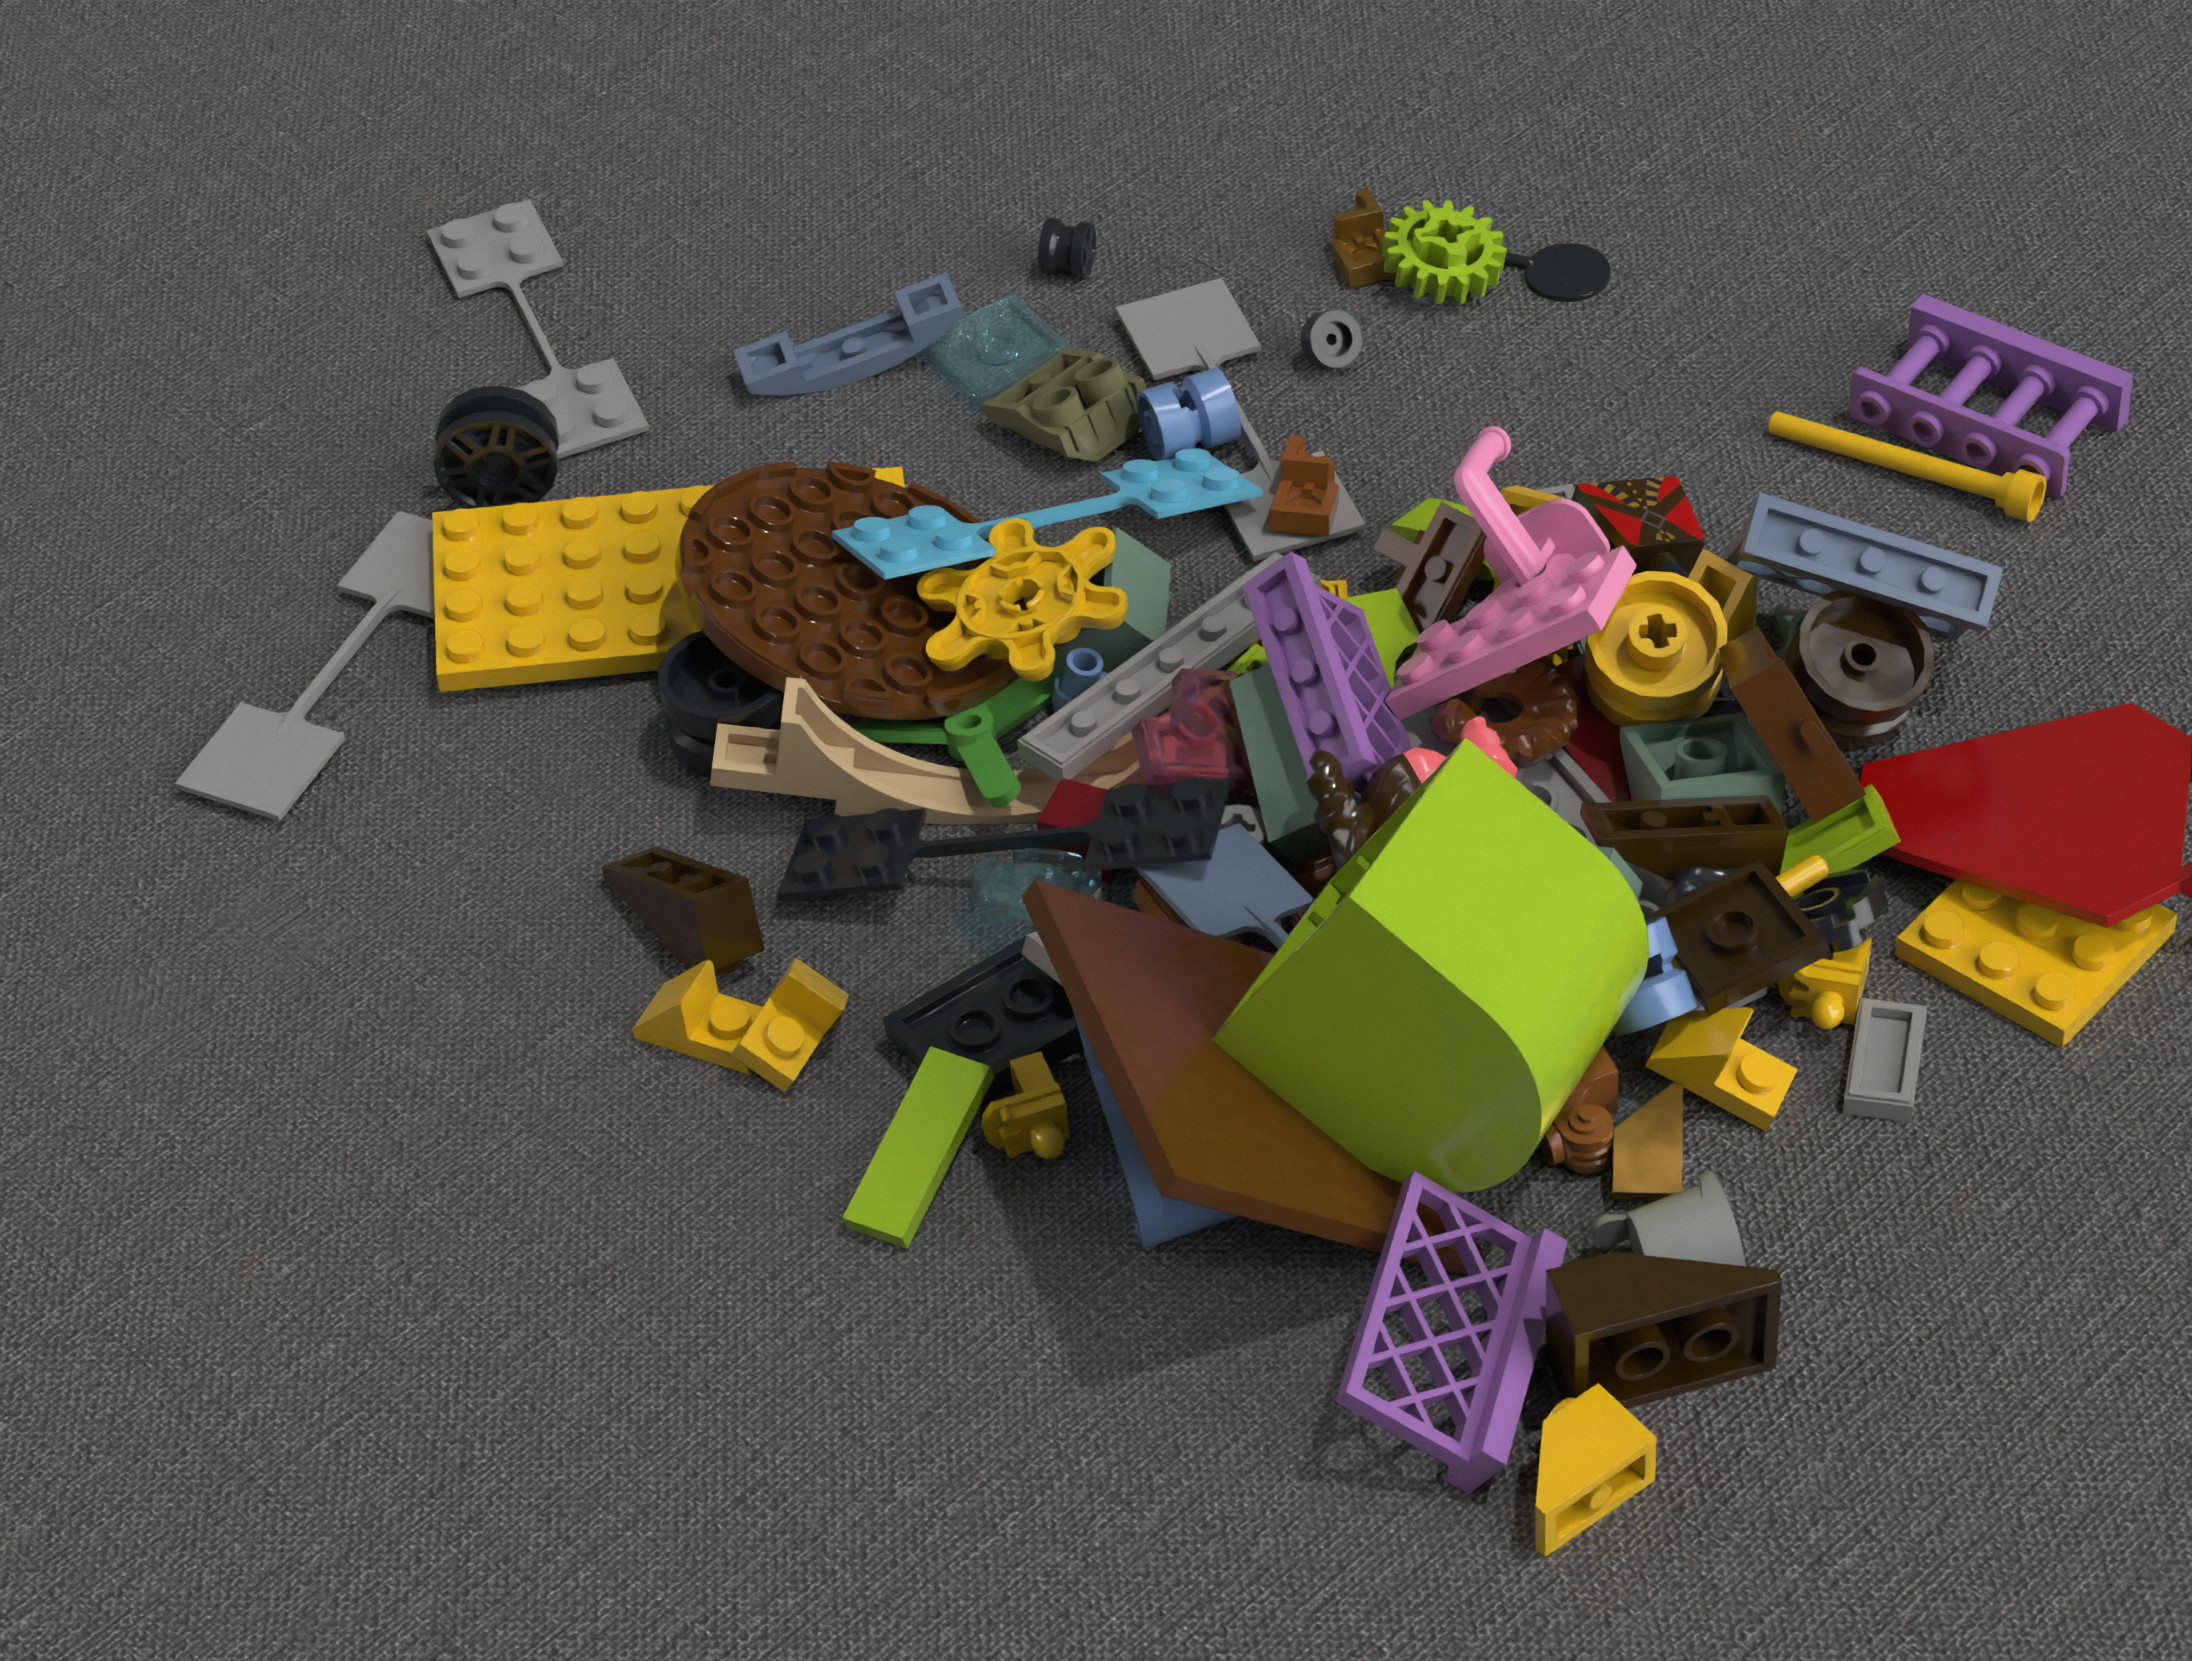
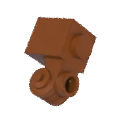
(1584, 1126)

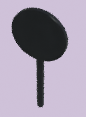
(1564, 271)

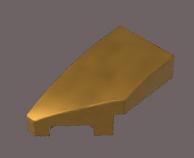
(1650, 1149)

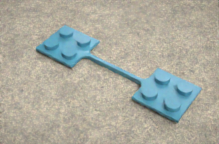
(936, 539)

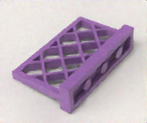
(1325, 670)
(1499, 1363)

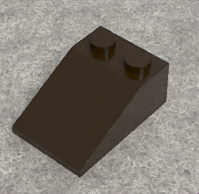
(1658, 1325)

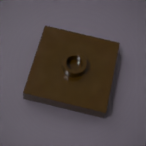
(1740, 936)

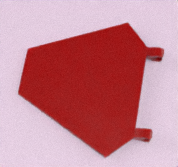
(2051, 813)

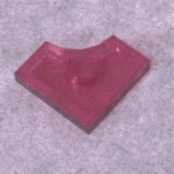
(1196, 734)

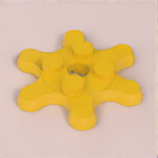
(1021, 568)

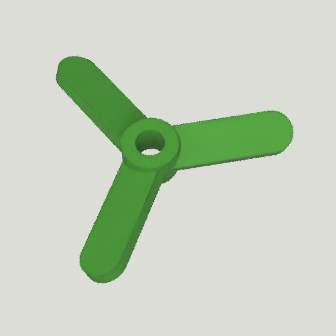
(974, 734)

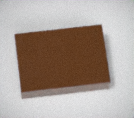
(1789, 725)

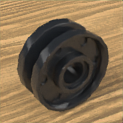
(496, 448)

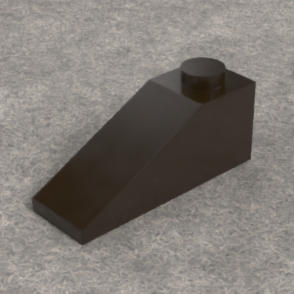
(1690, 832)
(690, 906)

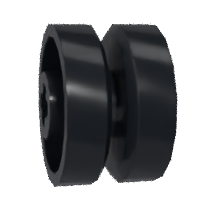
(705, 689)

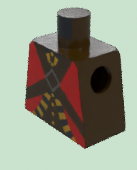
(1648, 519)

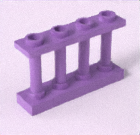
(2002, 357)

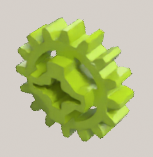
(1443, 252)

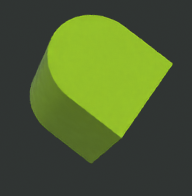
(1448, 982)

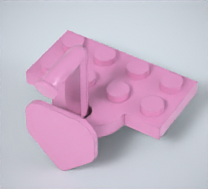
(1552, 592)

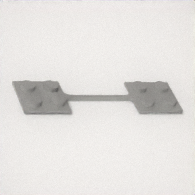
(503, 250)
(1198, 332)
(270, 758)

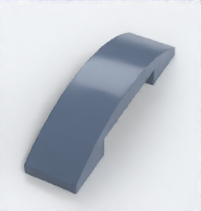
(856, 351)

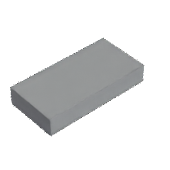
(1885, 1060)

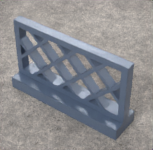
(1831, 553)

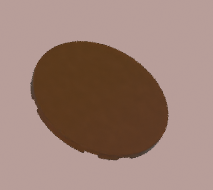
(799, 605)

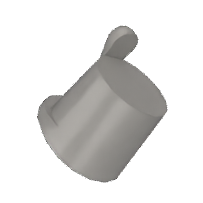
(1685, 1226)

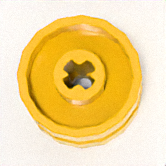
(1657, 652)

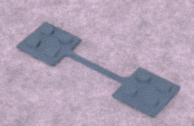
(1233, 891)

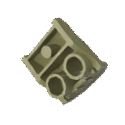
(1072, 404)

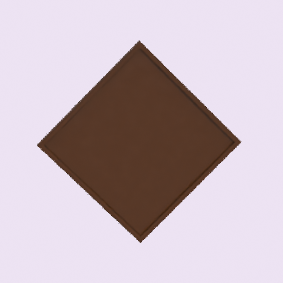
(1202, 1120)

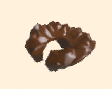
(1541, 728)

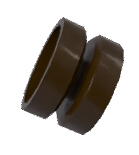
(1860, 666)

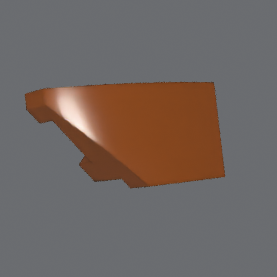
(1306, 492)

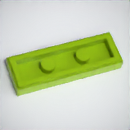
(918, 1147)

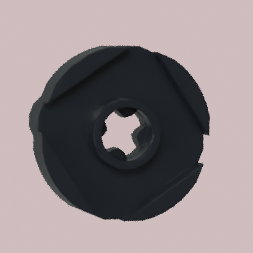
(1843, 907)

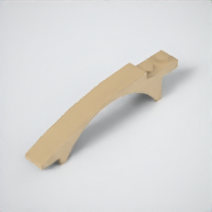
(828, 759)

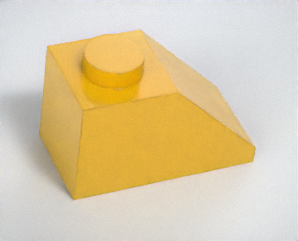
(1588, 1465)

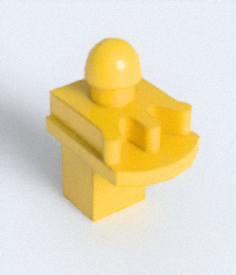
(1829, 988)
(1031, 1118)

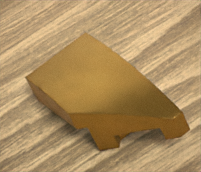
(1360, 242)

